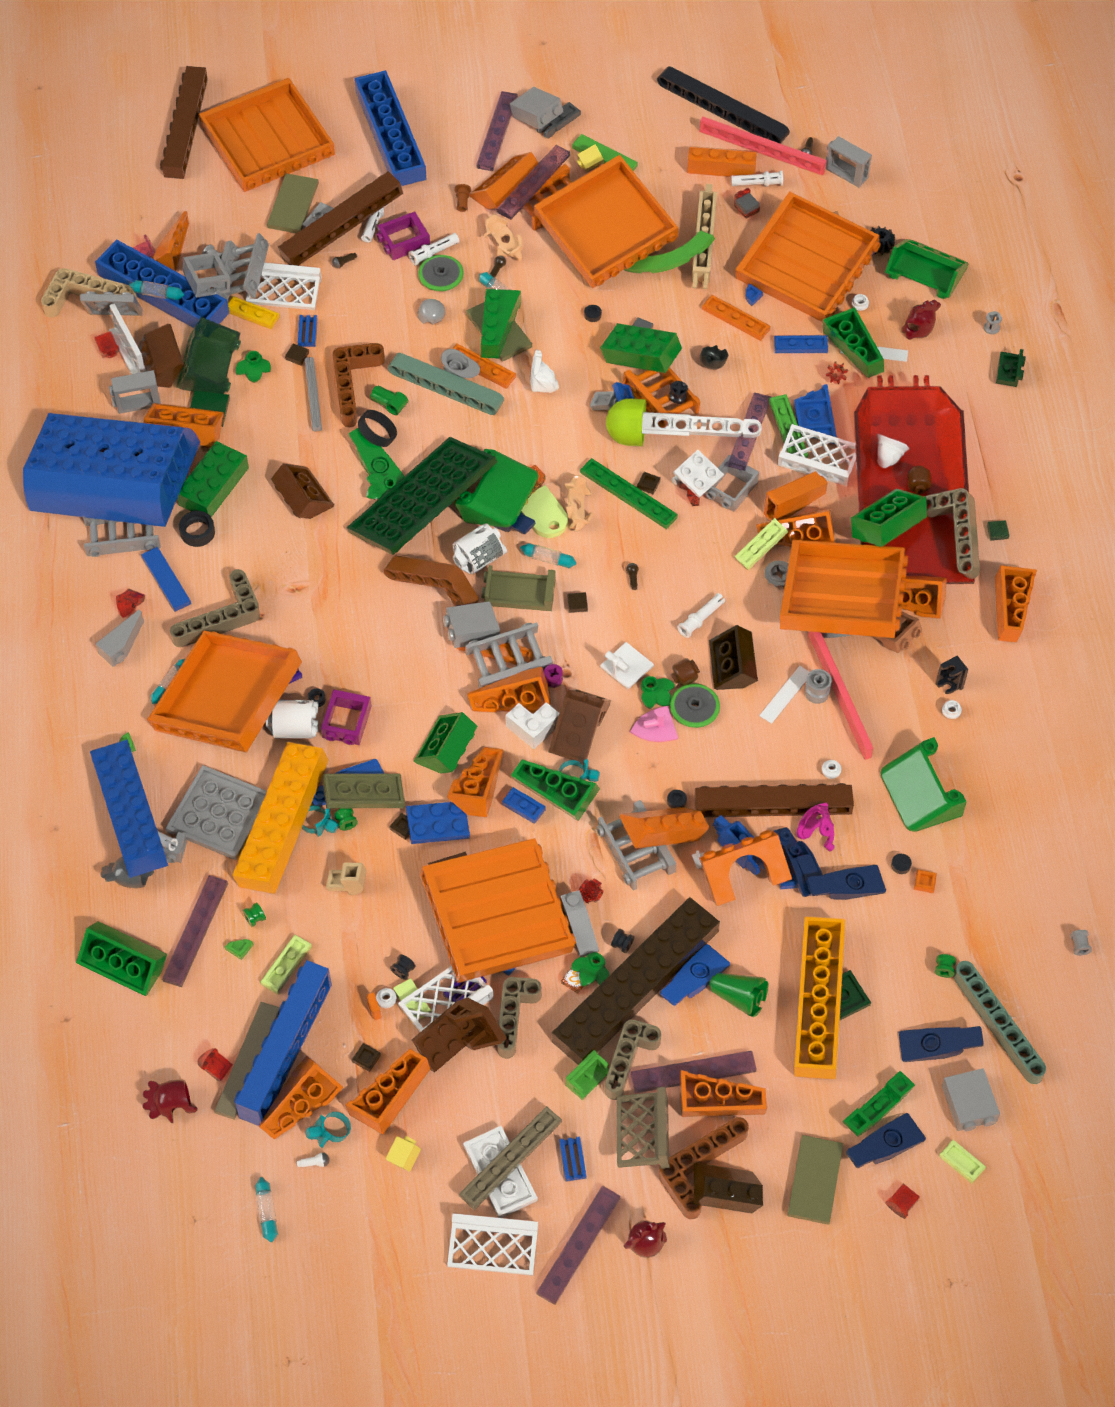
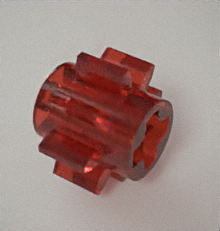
(833, 376)
(591, 890)

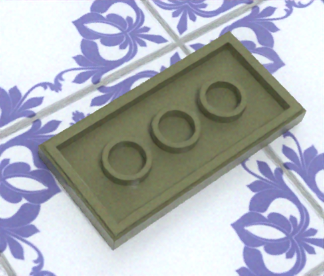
(292, 203)
(516, 340)
(363, 791)
(815, 1179)

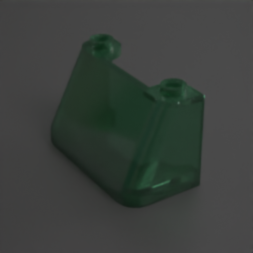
(208, 358)

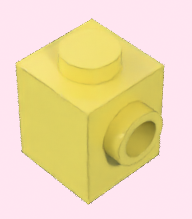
(590, 158)
(403, 1153)

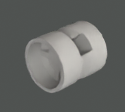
(818, 686)

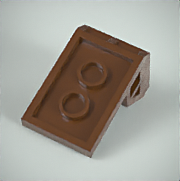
(577, 724)
(461, 1025)

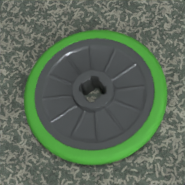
(441, 273)
(693, 716)

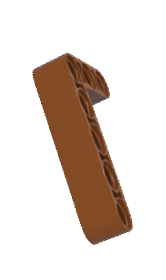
(345, 360)
(434, 575)
(692, 1153)

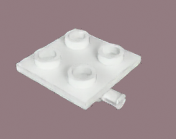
(697, 474)
(626, 665)

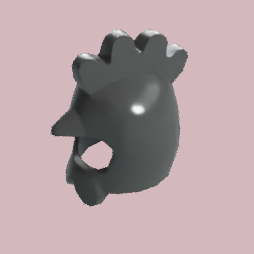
(117, 872)

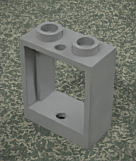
(853, 175)
(202, 286)
(134, 383)
(749, 476)

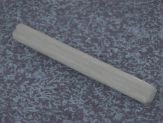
(313, 394)

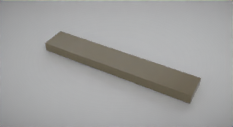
(251, 1047)
(510, 1158)

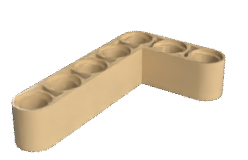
(77, 283)

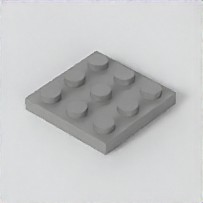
(99, 303)

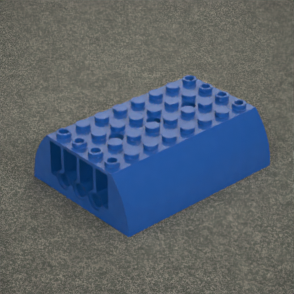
(75, 478)

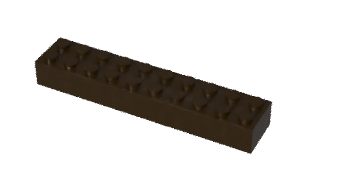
(635, 981)

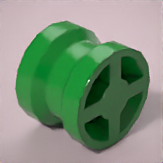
(346, 818)
(254, 914)
(945, 965)

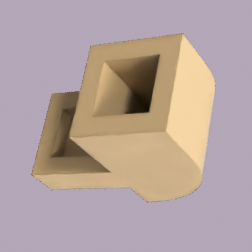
(348, 879)

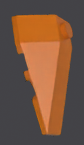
(170, 248)
(806, 527)
(924, 595)
(525, 687)
(477, 784)
(302, 1094)

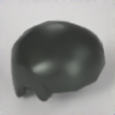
(713, 357)

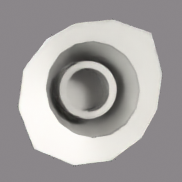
(889, 451)

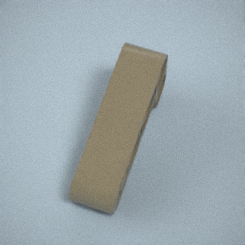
(511, 1017)
(626, 1059)

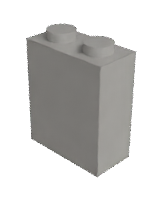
(536, 107)
(470, 623)
(970, 1100)

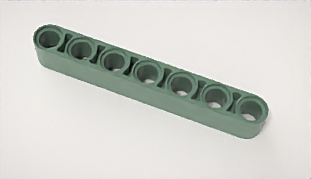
(446, 383)
(1000, 1031)

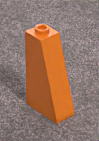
(794, 496)

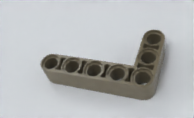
(961, 526)
(221, 615)

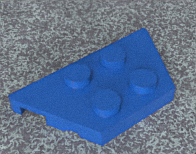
(815, 412)

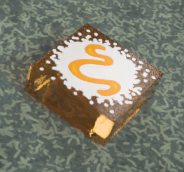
(572, 981)

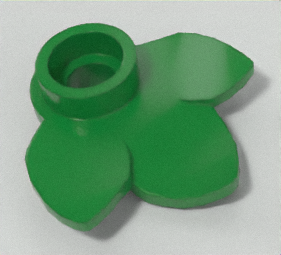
(254, 368)
(379, 485)
(658, 694)
(590, 971)

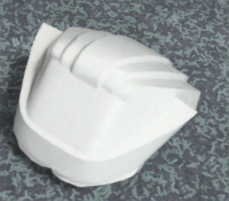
(542, 376)

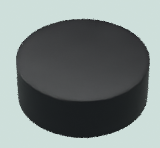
(592, 313)
(676, 799)
(901, 863)

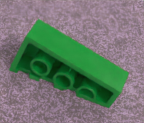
(498, 316)
(854, 340)
(561, 790)

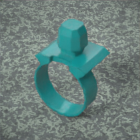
(591, 775)
(326, 823)
(318, 1131)

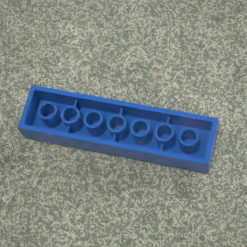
(390, 128)
(127, 265)
(128, 809)
(283, 1042)

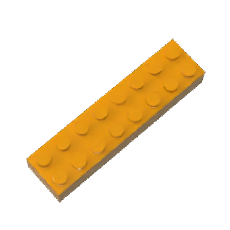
(280, 818)
(820, 998)

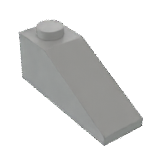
(119, 641)
(579, 923)

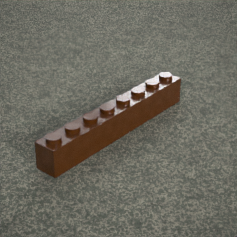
(184, 122)
(340, 219)
(772, 800)

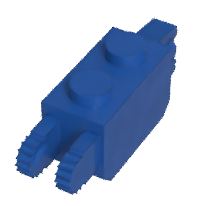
(733, 834)

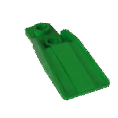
(374, 457)

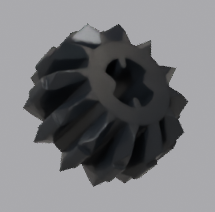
(886, 239)

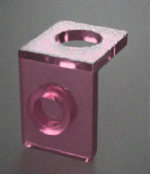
(146, 247)

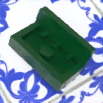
(1009, 368)

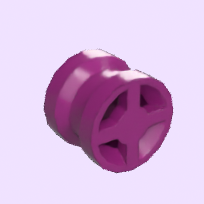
(555, 680)

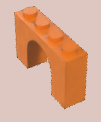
(718, 864)

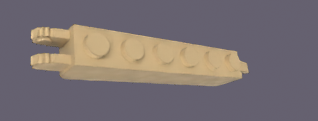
(705, 223)

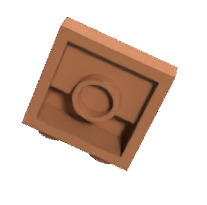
(909, 628)

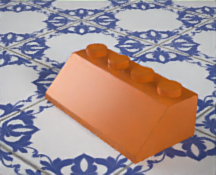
(721, 161)
(504, 181)
(203, 422)
(664, 826)

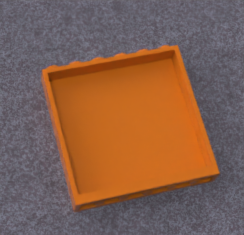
(606, 221)
(225, 690)

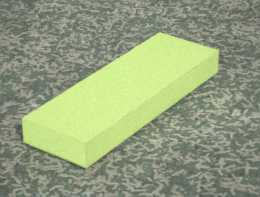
(761, 544)
(286, 964)

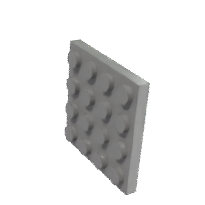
(217, 812)

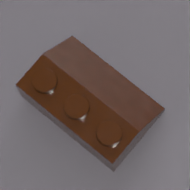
(162, 355)
(301, 491)

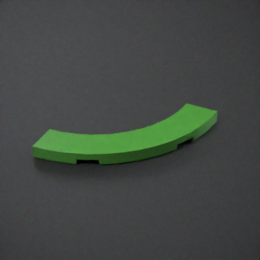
(675, 258)

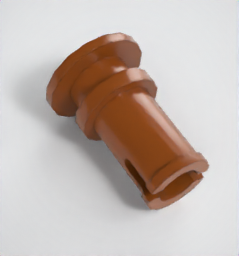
(462, 194)

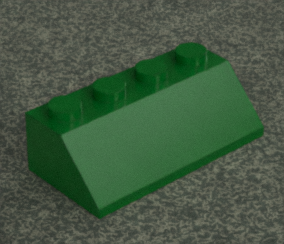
(121, 958)

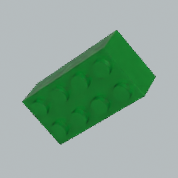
(641, 348)
(213, 479)
(888, 517)

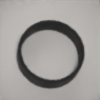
(373, 437)

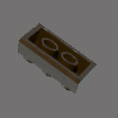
(733, 659)
(727, 1188)

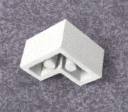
(532, 727)

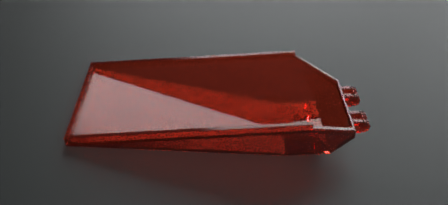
(935, 434)

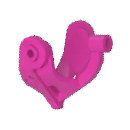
(809, 823)

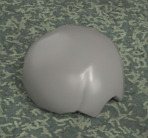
(431, 311)

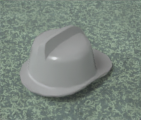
(459, 364)

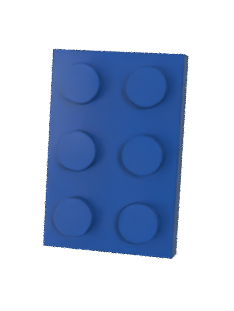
(436, 823)

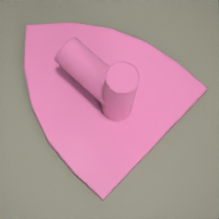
(655, 726)

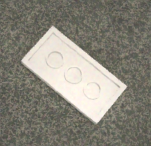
(516, 1189)

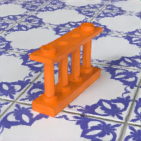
(561, 176)
(653, 404)

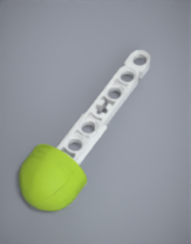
(629, 422)

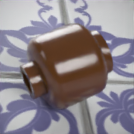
(919, 479)
(685, 672)

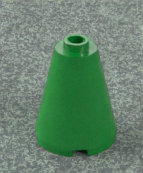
(741, 991)

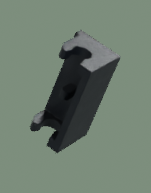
(952, 673)

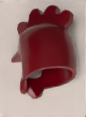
(923, 316)
(167, 1097)
(646, 1238)

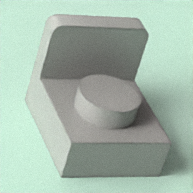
(603, 400)
(177, 854)

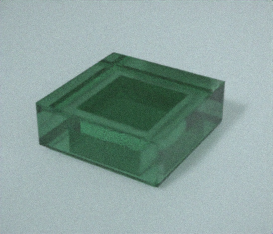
(998, 530)

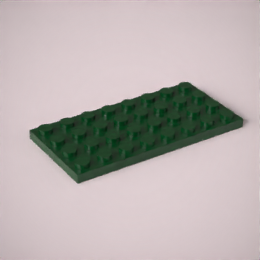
(421, 495)

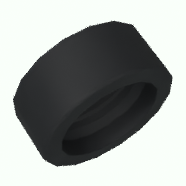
(194, 517)

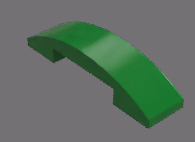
(879, 1105)

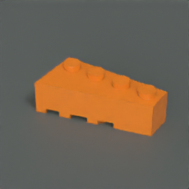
(1012, 594)
(390, 1092)
(719, 1097)

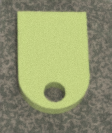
(546, 512)

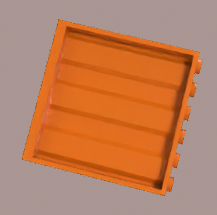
(266, 134)
(808, 257)
(844, 589)
(497, 910)

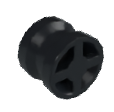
(678, 392)
(622, 941)
(402, 966)

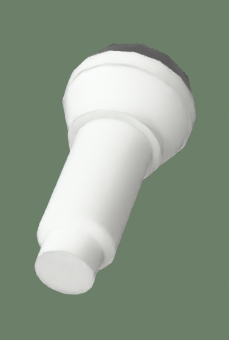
(321, 1160)

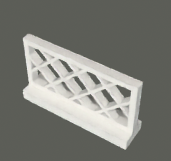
(288, 272)
(127, 345)
(803, 465)
(481, 996)
(498, 1226)

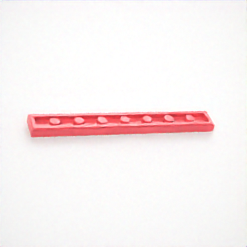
(763, 146)
(842, 694)

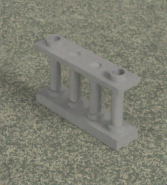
(252, 276)
(113, 546)
(528, 629)
(665, 859)

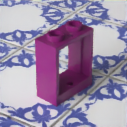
(402, 249)
(350, 701)

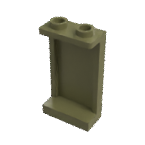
(519, 590)

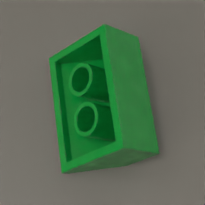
(446, 742)

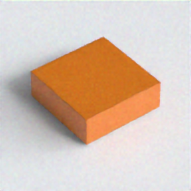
(925, 881)
(373, 1006)

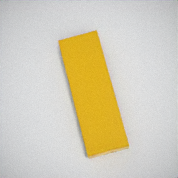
(252, 312)

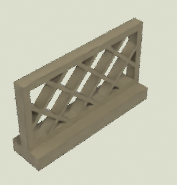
(660, 1130)

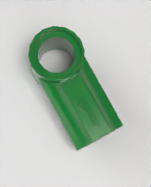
(392, 401)

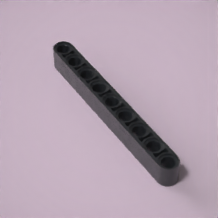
(722, 105)

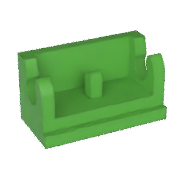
(587, 1075)

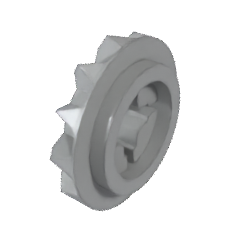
(771, 570)

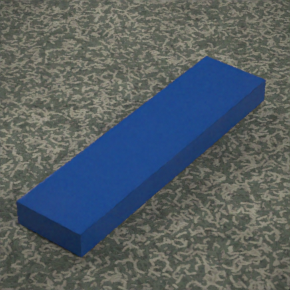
(166, 579)

